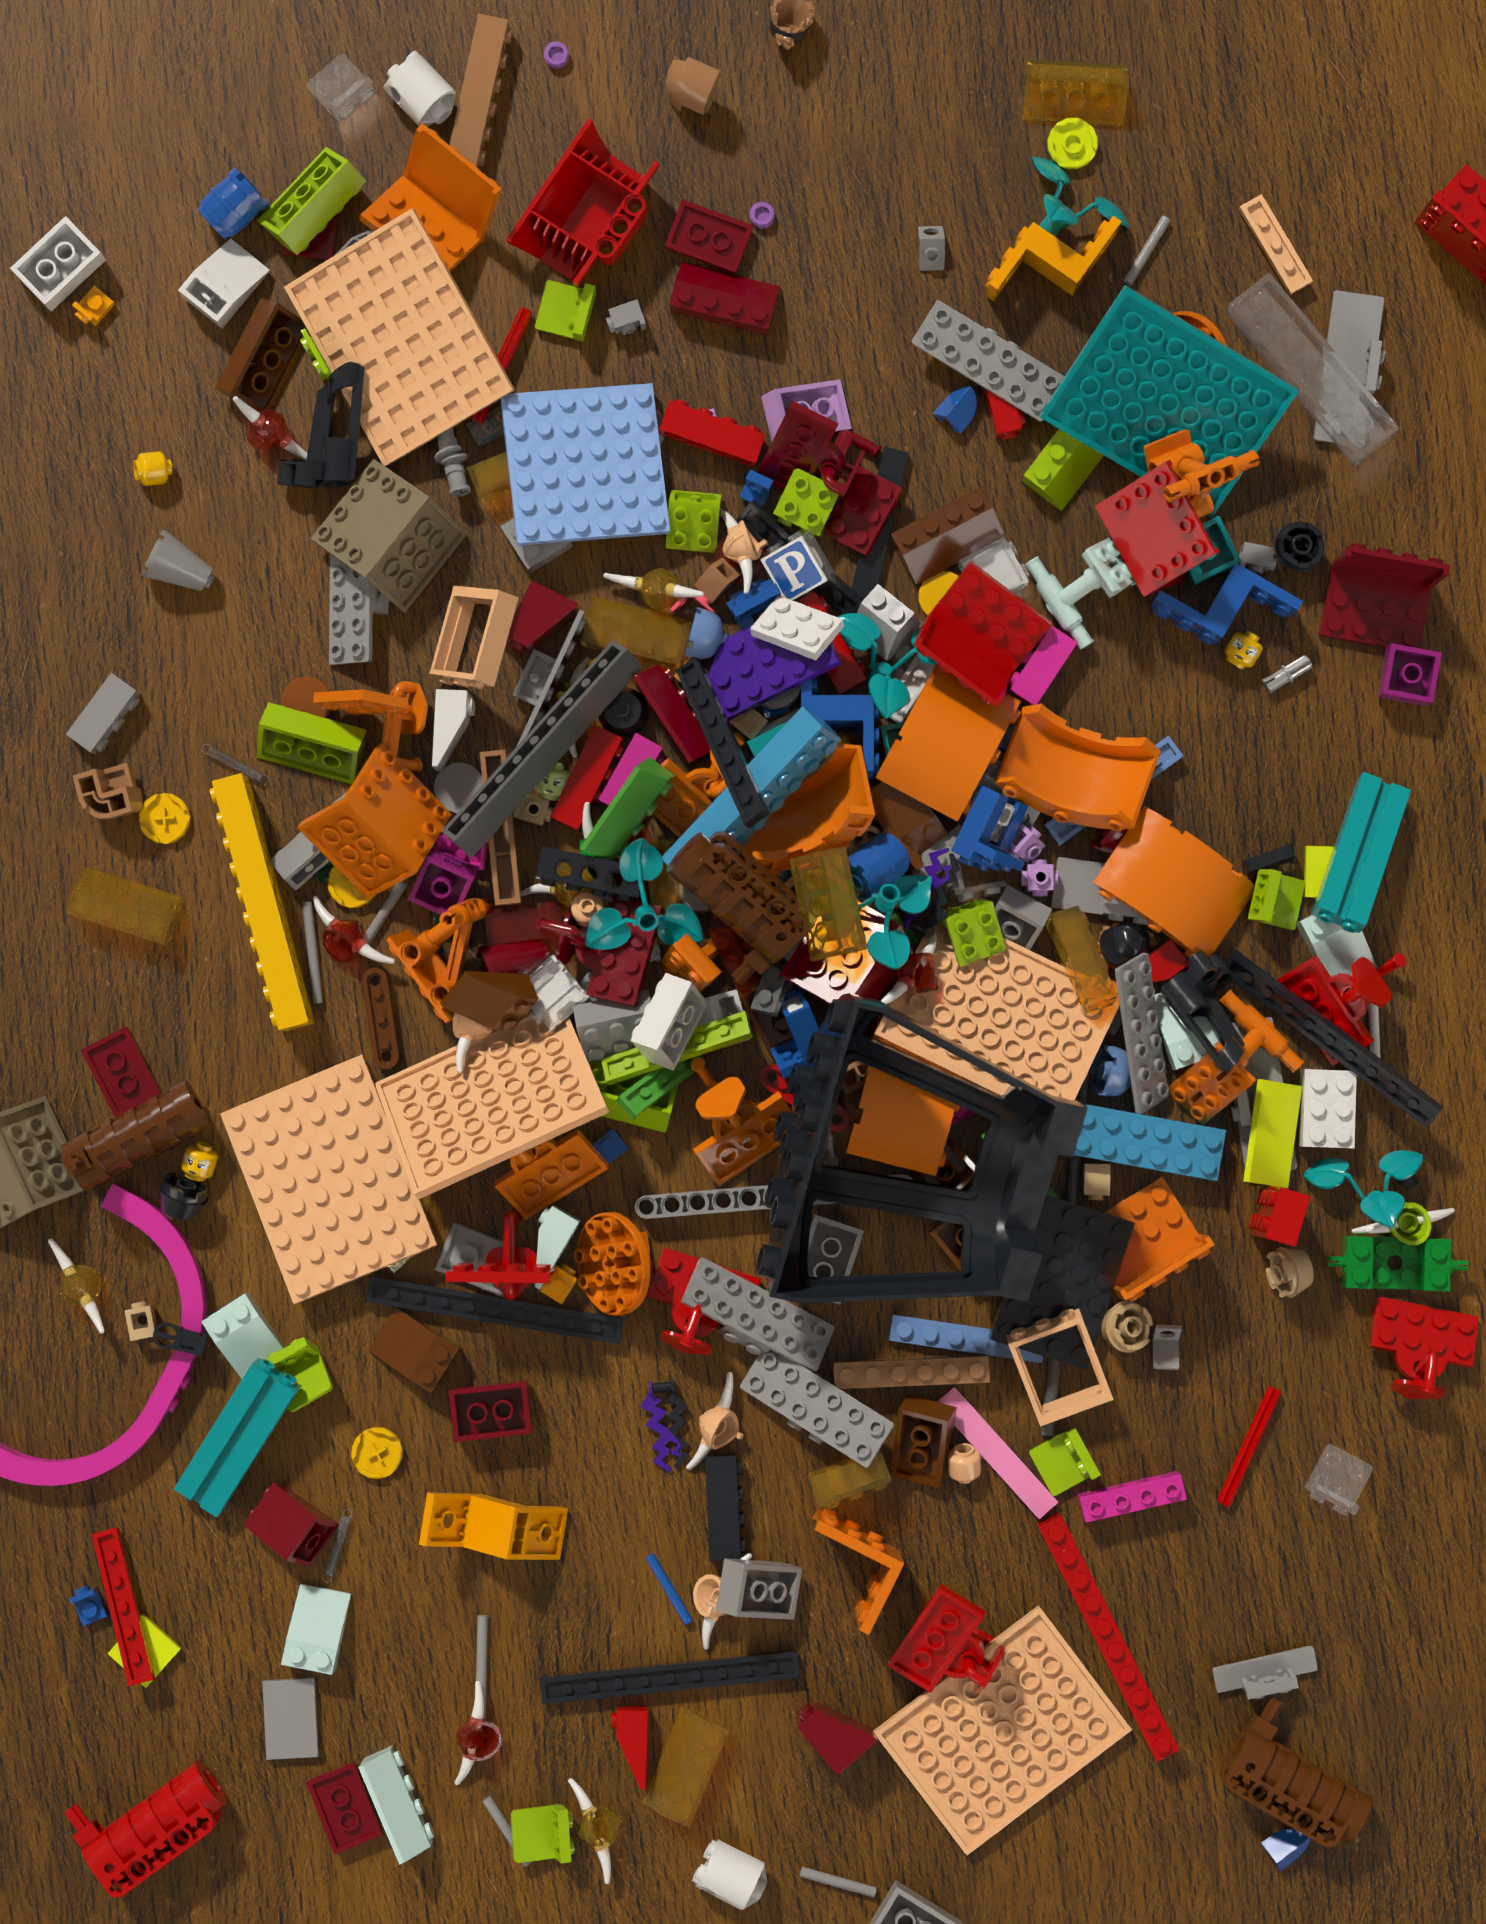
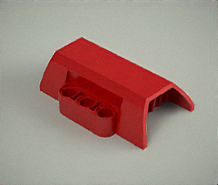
(582, 208)

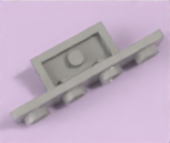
(1266, 1674)

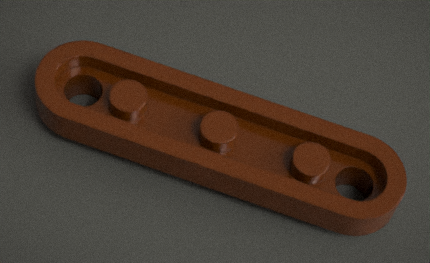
(380, 1018)

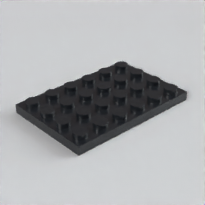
(1076, 1271)

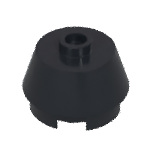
(1299, 546)
(625, 714)
(182, 1197)

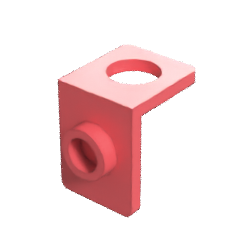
(702, 601)

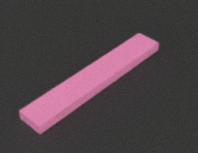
(999, 1455)

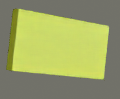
(1272, 1133)

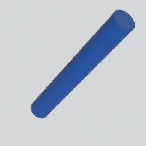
(669, 1588)

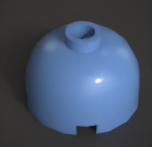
(705, 635)
(1110, 1072)

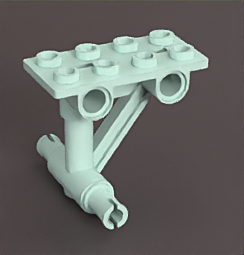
(1105, 570)

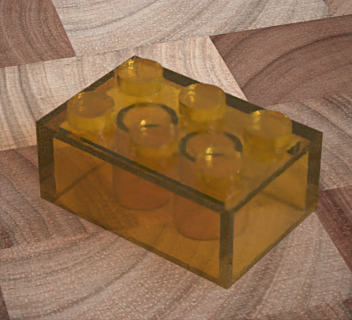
(847, 1480)

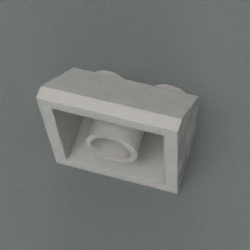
(893, 619)
(1020, 917)

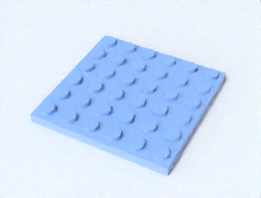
(584, 464)

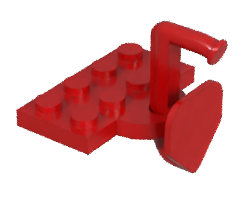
(1334, 1000)
(506, 1266)
(669, 1286)
(1422, 1337)
(946, 1643)

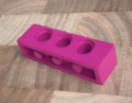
(1131, 1496)

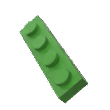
(654, 1087)

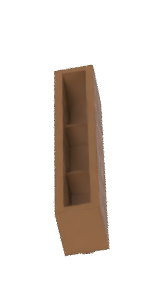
(479, 87)
(502, 844)
(911, 1371)

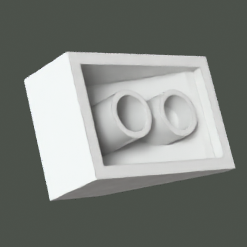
(450, 722)

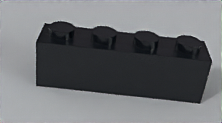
(722, 1506)

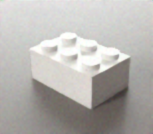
(58, 263)
(669, 1021)
(1327, 1108)

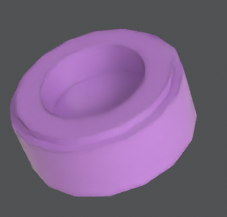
(556, 55)
(762, 215)

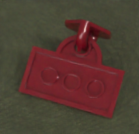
(806, 445)
(616, 972)

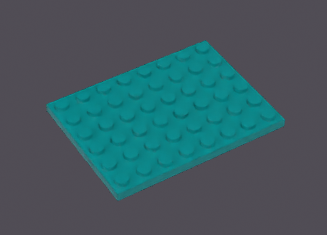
(1160, 375)

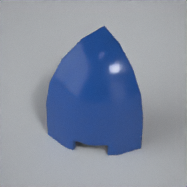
(958, 408)
(1285, 1846)

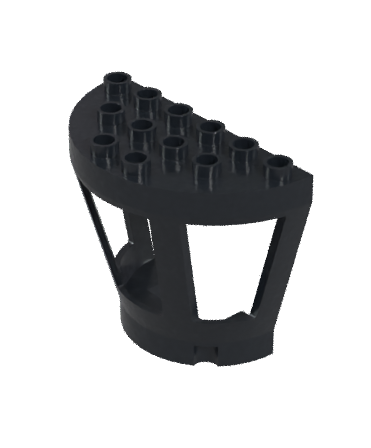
(996, 1211)

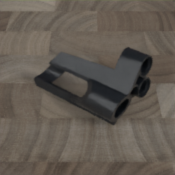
(329, 459)
(1191, 996)

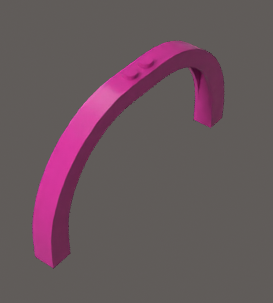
(176, 1376)

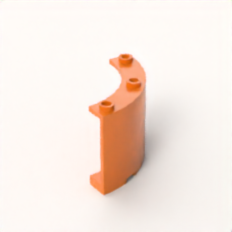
(947, 744)
(1076, 772)
(819, 816)
(1175, 884)
(900, 1122)

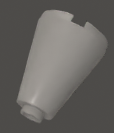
(177, 564)

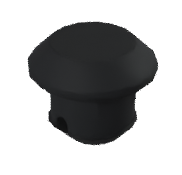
(1409, 1183)

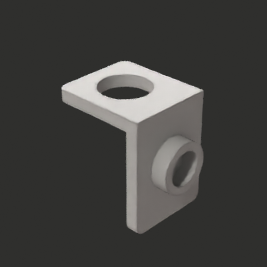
(931, 248)
(1166, 1347)

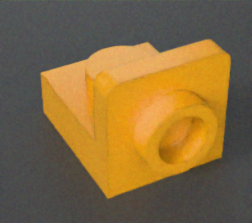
(93, 306)
(560, 1288)

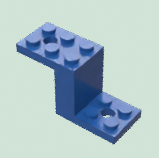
(1225, 604)
(847, 714)

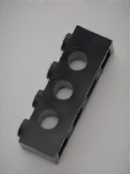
(551, 858)

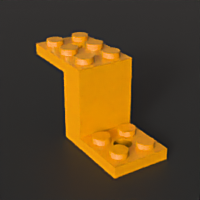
(1051, 258)
(493, 1526)

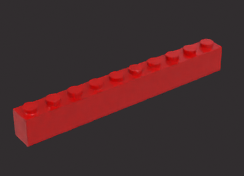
(1107, 1637)

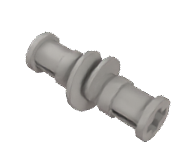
(452, 461)

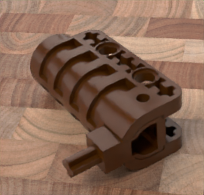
(741, 899)
(134, 1136)
(1292, 1780)

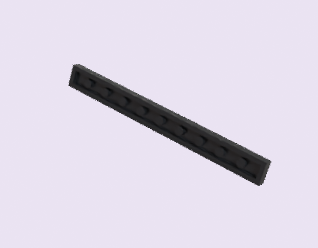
(1333, 1040)
(494, 1309)
(669, 1677)

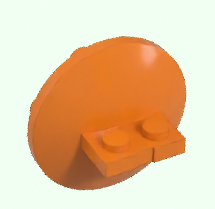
(614, 1263)

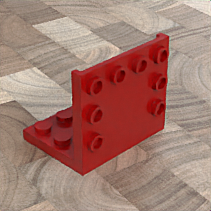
(1458, 220)
(1155, 535)
(980, 633)

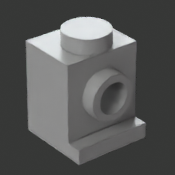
(626, 318)
(1257, 557)

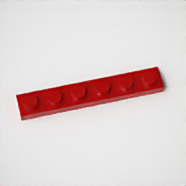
(123, 1606)

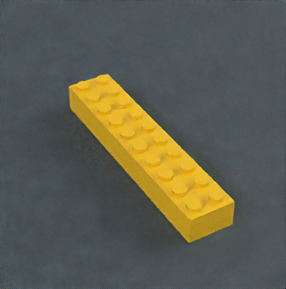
(262, 902)

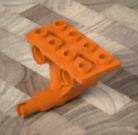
(1193, 475)
(421, 956)
(692, 962)
(1206, 1088)

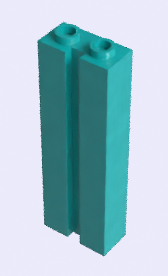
(1360, 853)
(238, 1436)

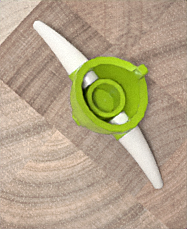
(1411, 1226)

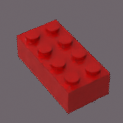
(1279, 1215)

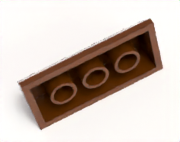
(263, 356)
(947, 535)

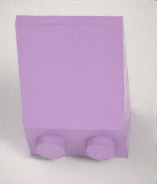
(822, 397)

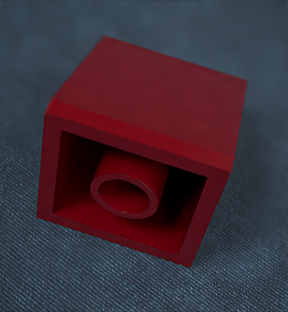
(539, 618)
(290, 1525)
(834, 1735)

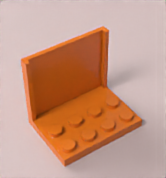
(446, 193)
(379, 826)
(1159, 1241)
(870, 1545)

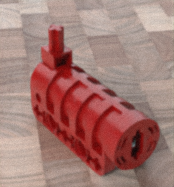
(148, 1828)

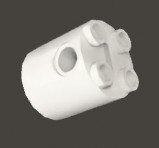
(420, 90)
(731, 1875)

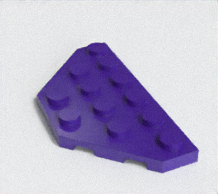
(756, 671)

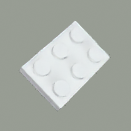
(797, 627)

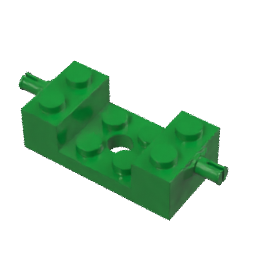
(1421, 1266)

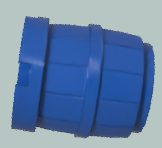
(232, 204)
(877, 863)

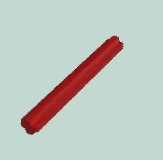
(508, 350)
(1249, 1446)

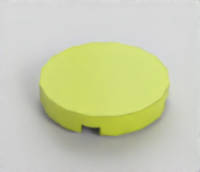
(1072, 143)

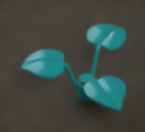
(1062, 216)
(887, 693)
(913, 897)
(608, 929)
(1377, 1206)

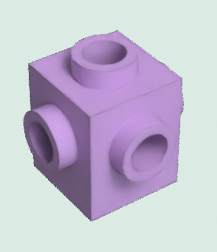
(1026, 843)
(1029, 880)

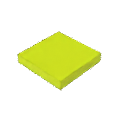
(1315, 867)
(159, 1644)

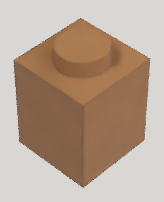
(717, 579)

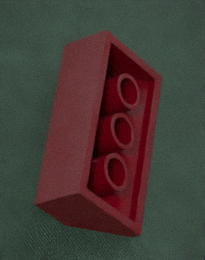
(724, 298)
(673, 714)

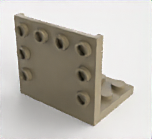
(390, 534)
(31, 1161)

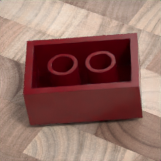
(491, 1410)

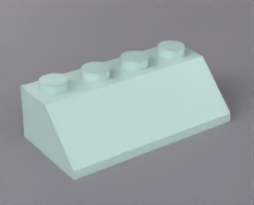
(396, 1803)

